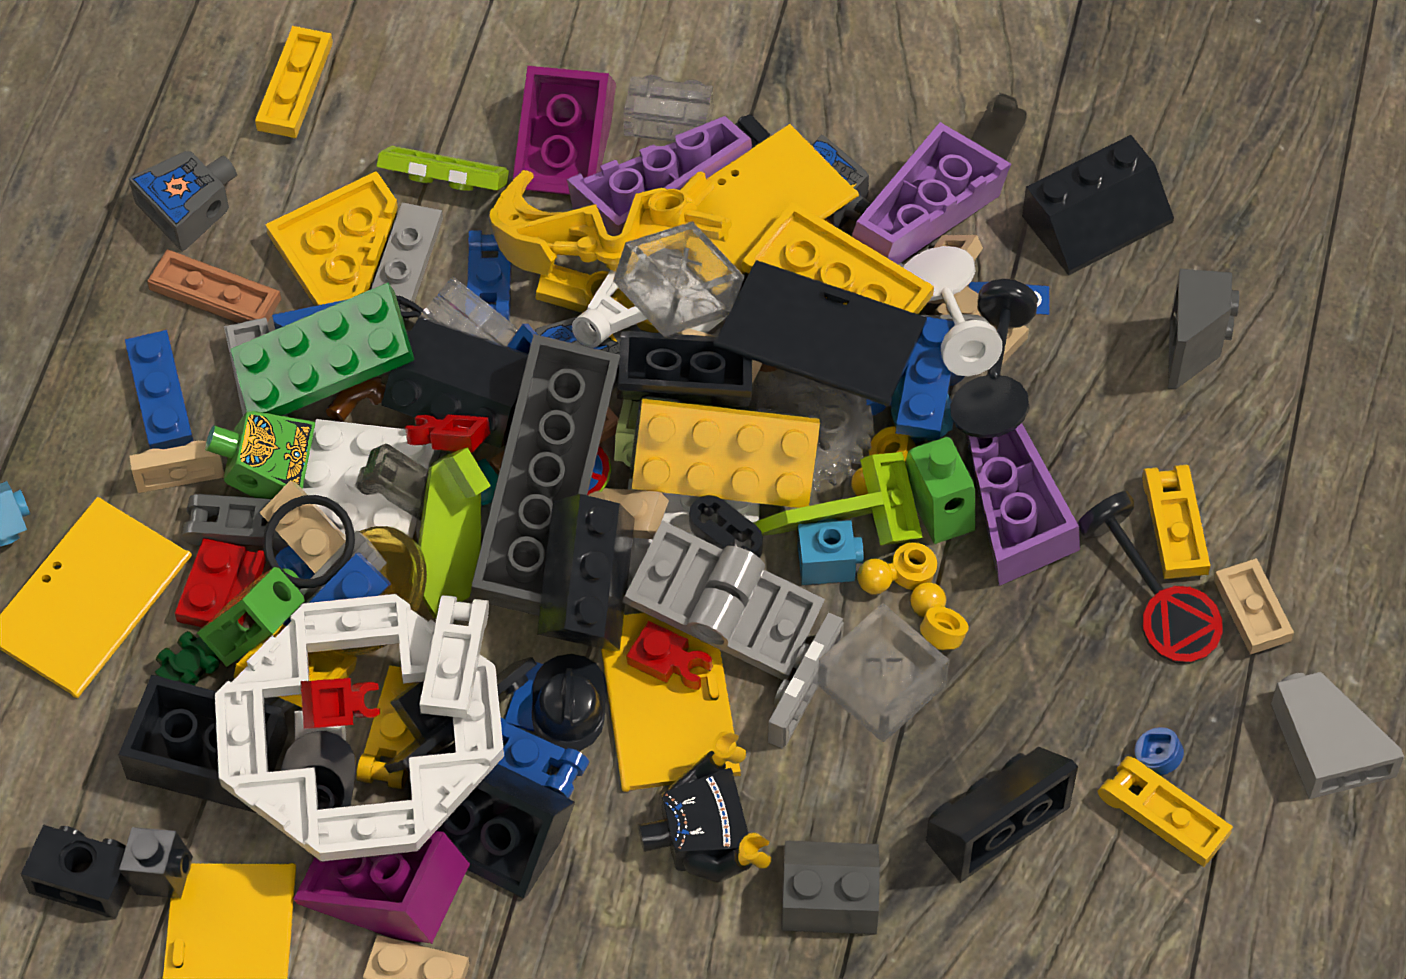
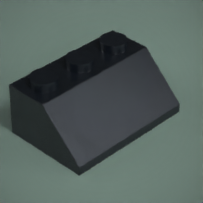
(1097, 205)
(682, 369)
(457, 377)
(586, 572)
(1001, 811)
(508, 828)

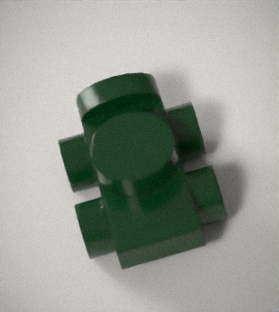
(188, 663)

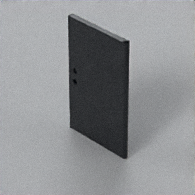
(795, 328)

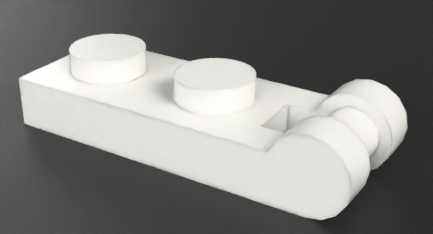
(454, 657)

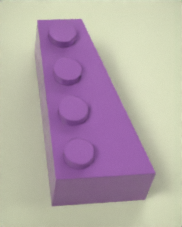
(668, 167)
(931, 194)
(1020, 505)

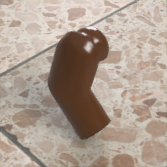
(350, 397)

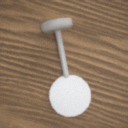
(971, 344)

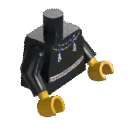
(706, 819)

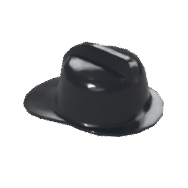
(569, 701)
(332, 763)

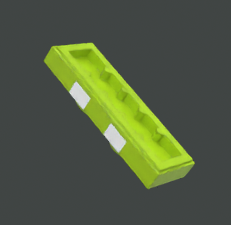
(426, 166)

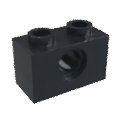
(58, 852)

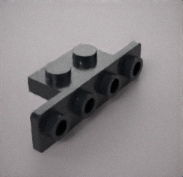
(439, 729)

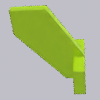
(887, 498)
(451, 527)

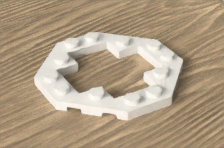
(290, 796)

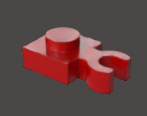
(449, 434)
(664, 653)
(335, 702)

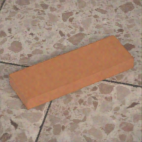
(212, 289)

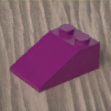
(563, 126)
(389, 893)

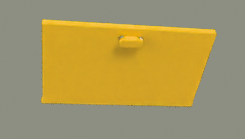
(767, 181)
(91, 603)
(658, 724)
(231, 922)

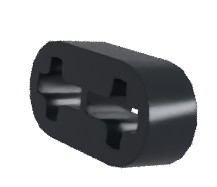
(729, 525)

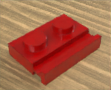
(215, 579)

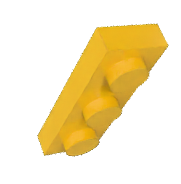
(294, 82)

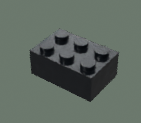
(176, 741)

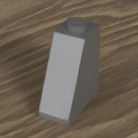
(1331, 737)

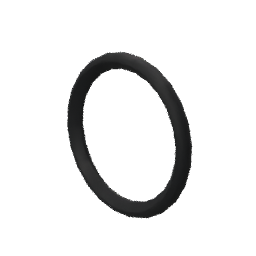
(304, 500)

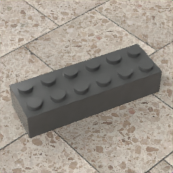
(544, 460)

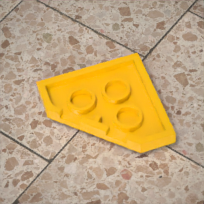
(337, 239)

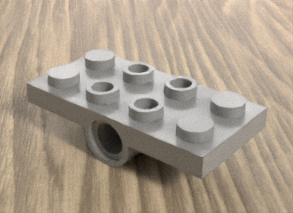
(724, 599)

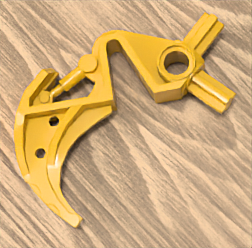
(536, 237)

